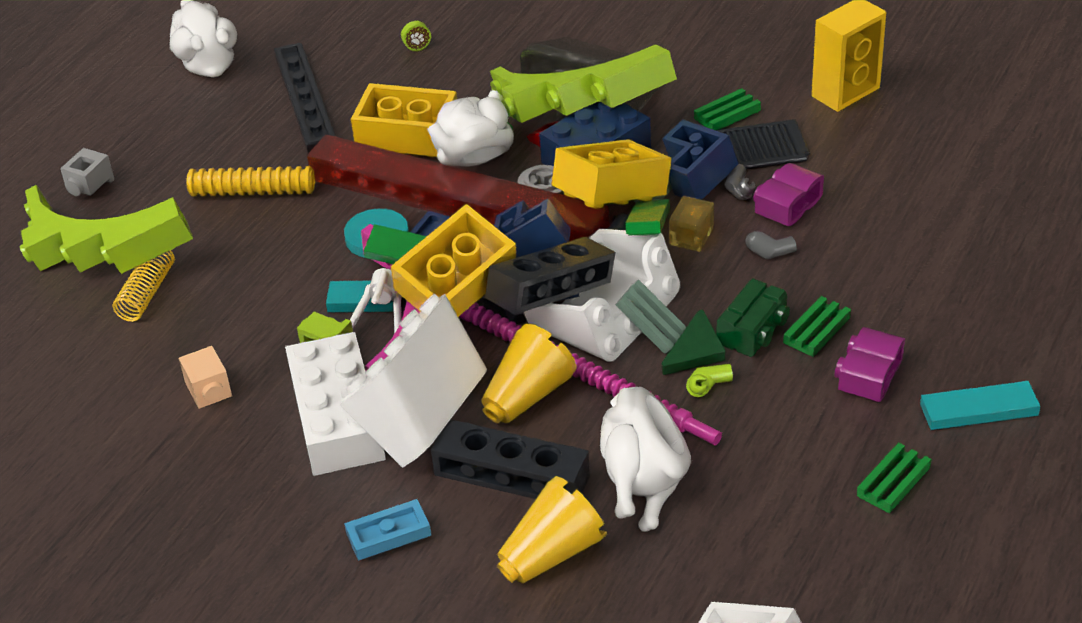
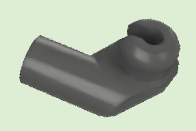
(769, 247)

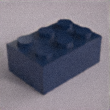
(595, 125)

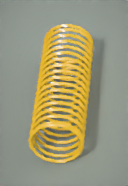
(131, 278)

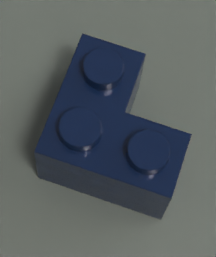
(698, 159)
(534, 227)

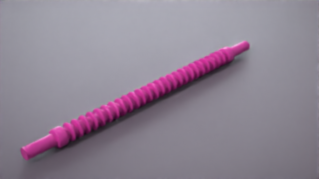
(588, 372)

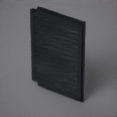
(768, 144)

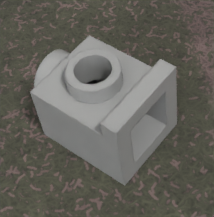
(87, 172)

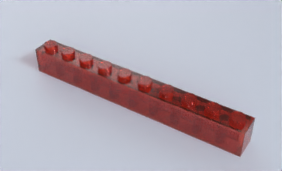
(438, 186)

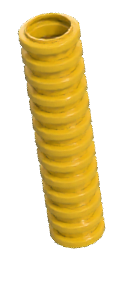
(250, 181)

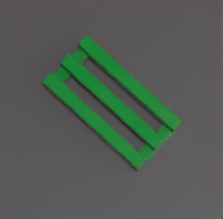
(727, 110)
(811, 323)
(906, 459)

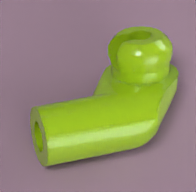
(705, 377)

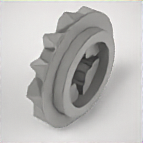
(539, 175)

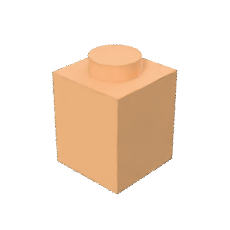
(205, 377)

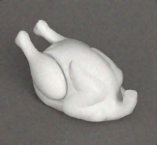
(202, 38)
(471, 131)
(642, 453)

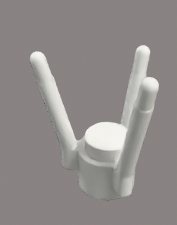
(381, 292)

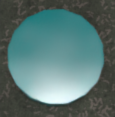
(374, 216)

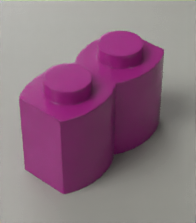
(788, 194)
(870, 363)

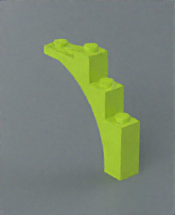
(573, 90)
(117, 240)

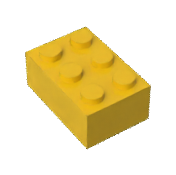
(848, 54)
(399, 118)
(611, 172)
(452, 261)

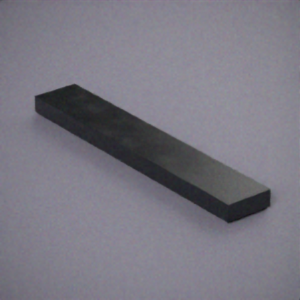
(303, 94)

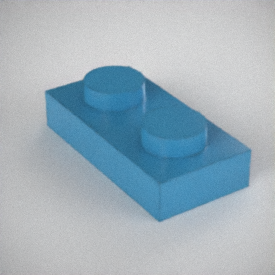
(387, 529)

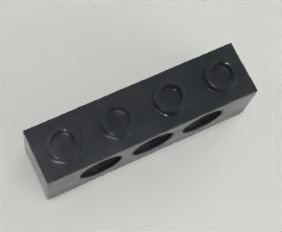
(549, 275)
(506, 460)

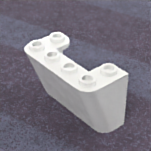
(593, 318)
(418, 384)

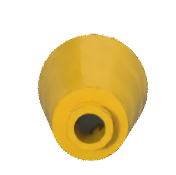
(526, 374)
(550, 533)

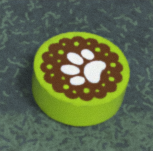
(416, 36)

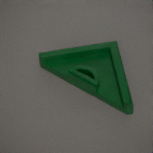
(695, 347)

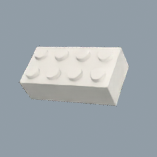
(319, 379)

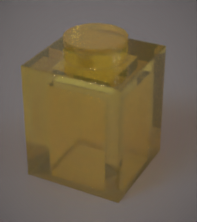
(691, 223)

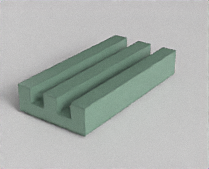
(654, 313)

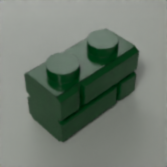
(752, 317)

